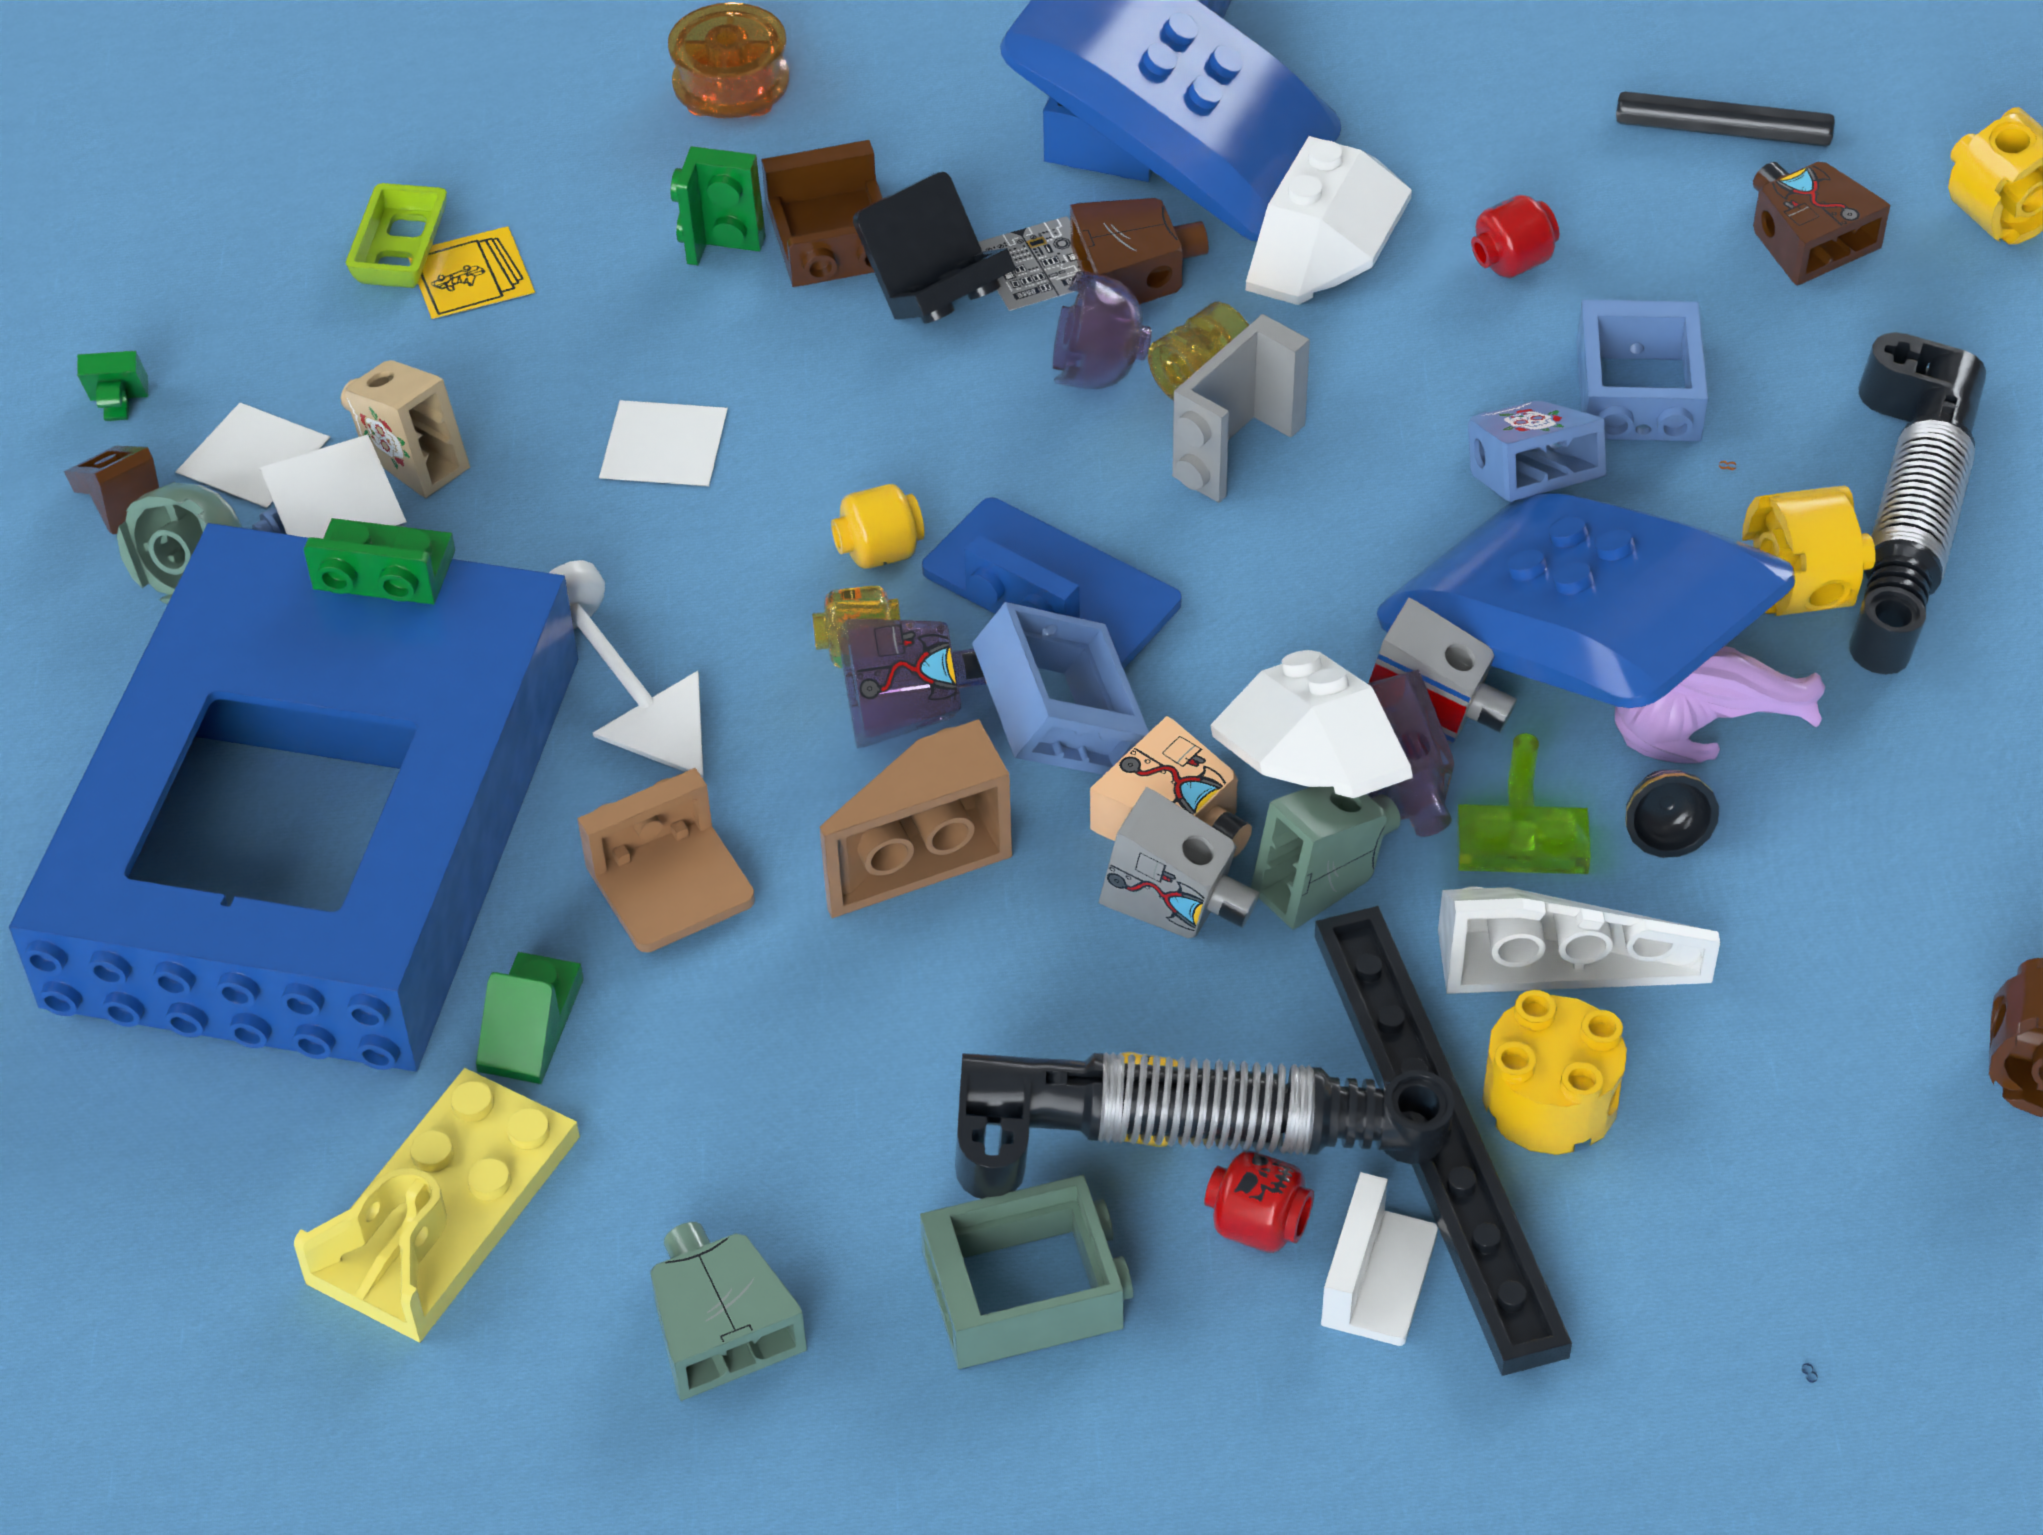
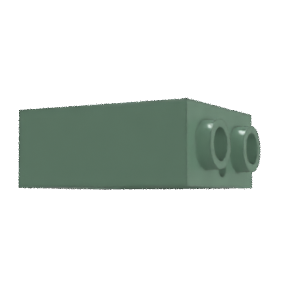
(1010, 1221)

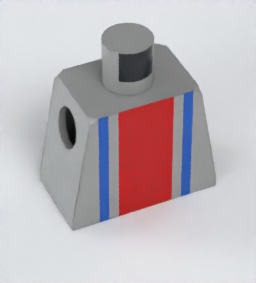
(1450, 665)

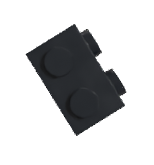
(927, 250)

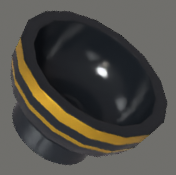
(1671, 813)

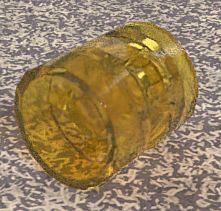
(1190, 346)

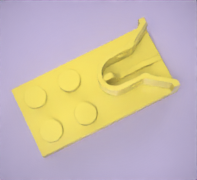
(437, 1205)

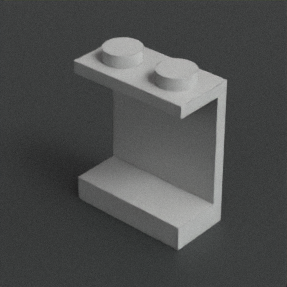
(1252, 377)

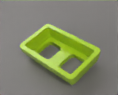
(373, 242)

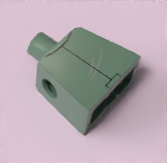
(1319, 849)
(721, 1310)

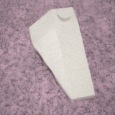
(1548, 943)

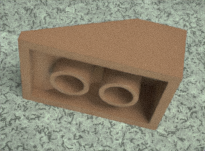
(919, 821)

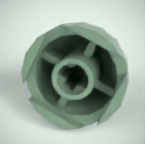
(165, 530)

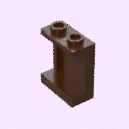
(813, 209)

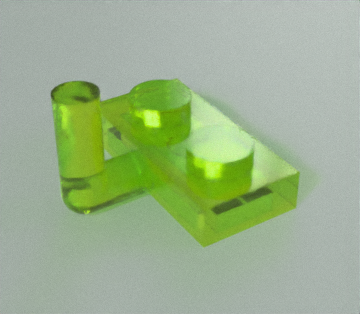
(1523, 834)

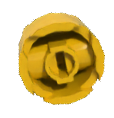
(2001, 177)
(1819, 539)
(1554, 1072)

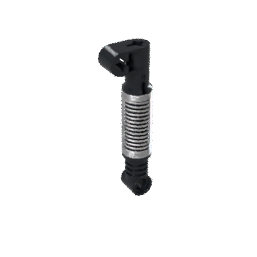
(1922, 487)
(1206, 1104)

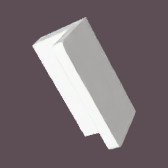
(1377, 1267)

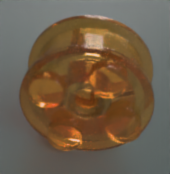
(729, 60)

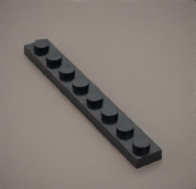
(1461, 1179)

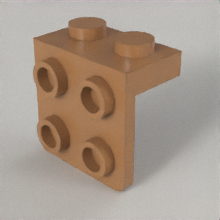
(663, 862)

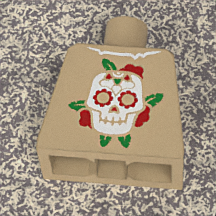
(408, 424)

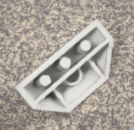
(1325, 222)
(1314, 728)

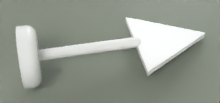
(662, 725)

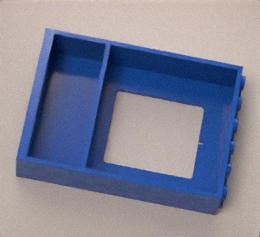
(266, 661)

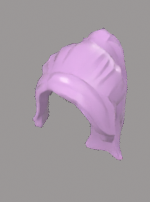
(1721, 687)

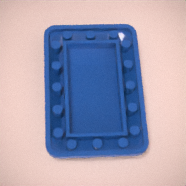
(1175, 95)
(1597, 595)

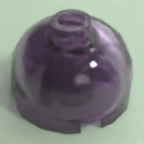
(1099, 333)

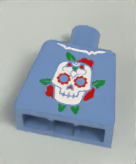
(1517, 454)

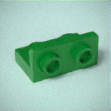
(718, 202)
(380, 560)

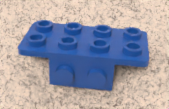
(1020, 560)

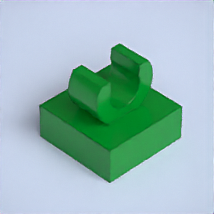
(112, 380)

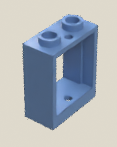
(1643, 332)
(1051, 731)

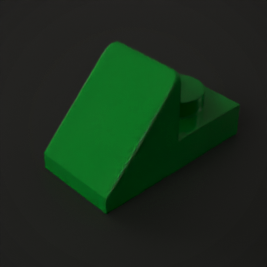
(526, 1016)

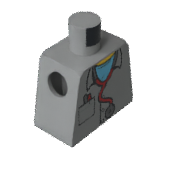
(1173, 870)

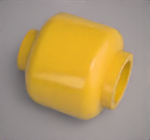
(878, 526)

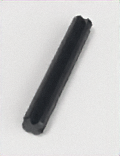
(1725, 118)

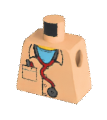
(1179, 770)

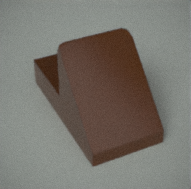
(115, 481)

